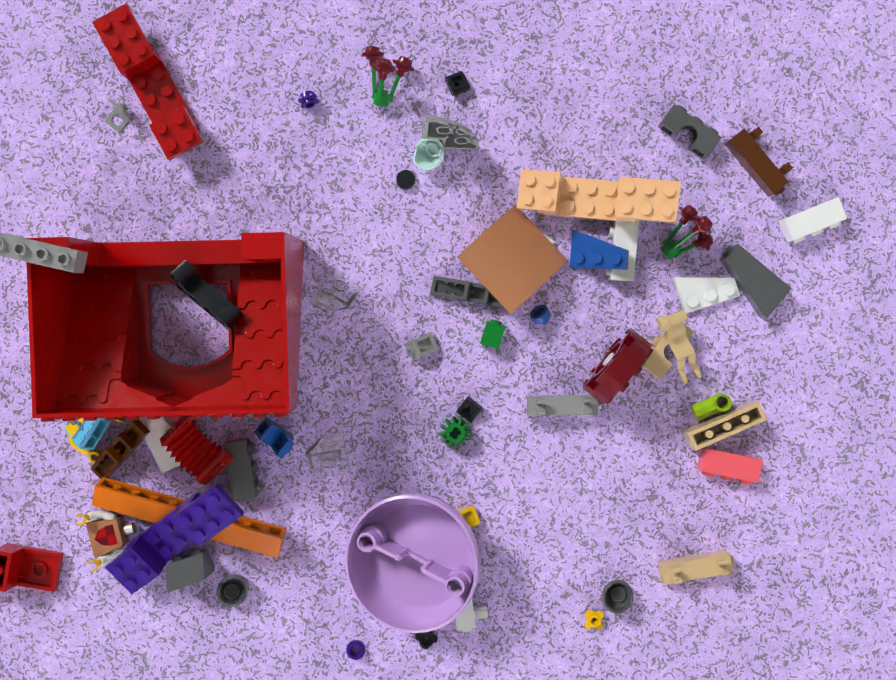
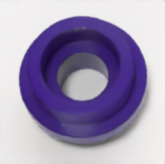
(355, 655)

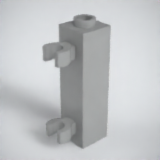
(562, 405)

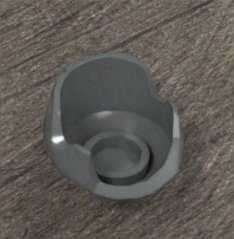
(232, 590)
(617, 596)

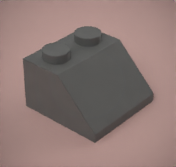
(188, 569)

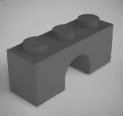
(704, 138)

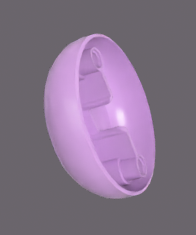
(412, 562)

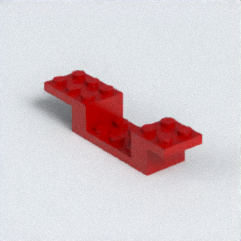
(151, 81)
(29, 567)

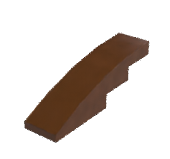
(120, 449)

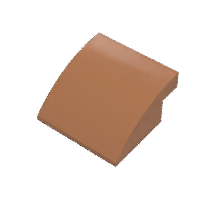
(512, 259)

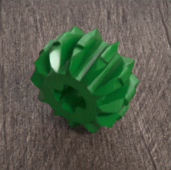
(449, 428)

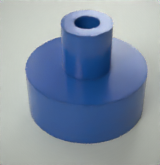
(540, 314)

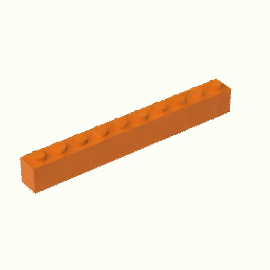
(153, 505)

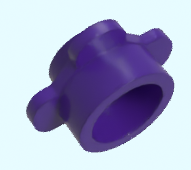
(308, 99)

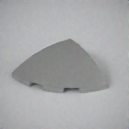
(449, 133)

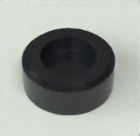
(405, 179)

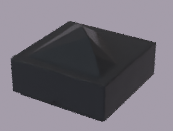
(457, 83)
(469, 409)

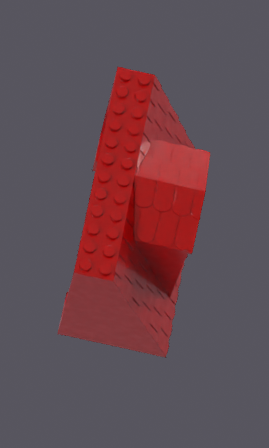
(96, 331)

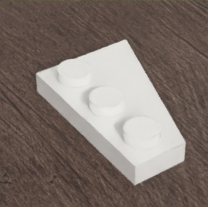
(704, 292)

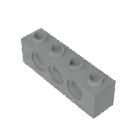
(42, 253)

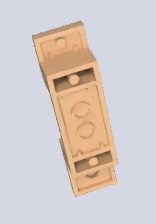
(599, 199)

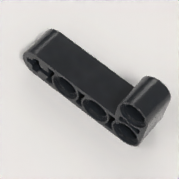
(205, 296)

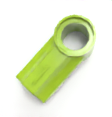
(709, 406)

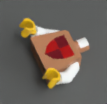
(106, 535)

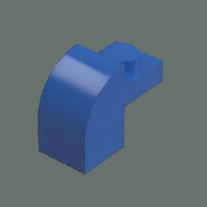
(275, 436)

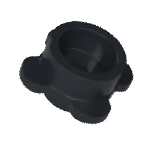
(426, 643)

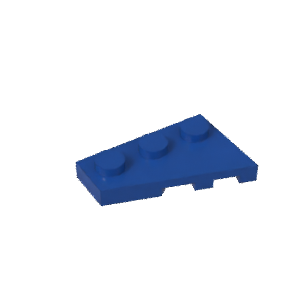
(596, 254)

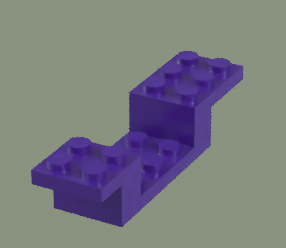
(190, 522)

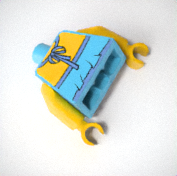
(86, 435)

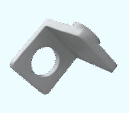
(120, 109)

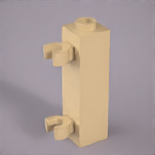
(696, 567)

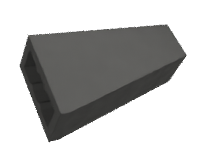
(755, 280)

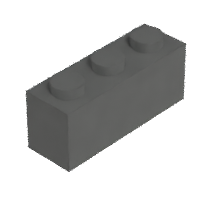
(243, 470)

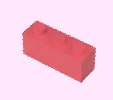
(729, 465)

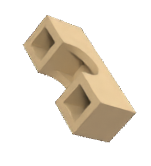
(657, 363)

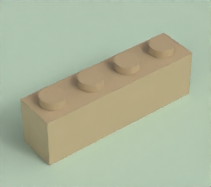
(724, 425)

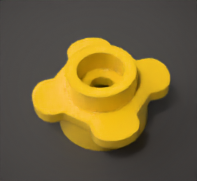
(598, 615)

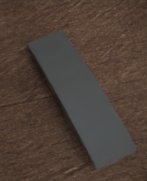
(463, 291)

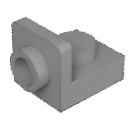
(421, 346)

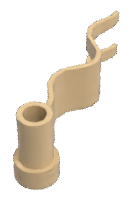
(678, 341)

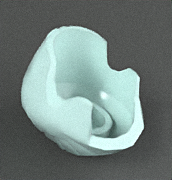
(428, 154)

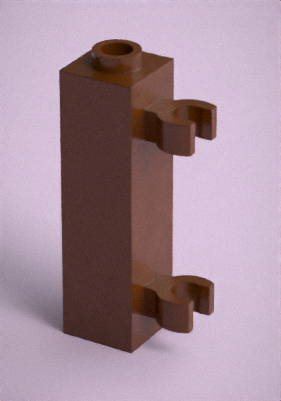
(757, 163)

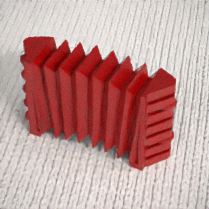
(194, 450)

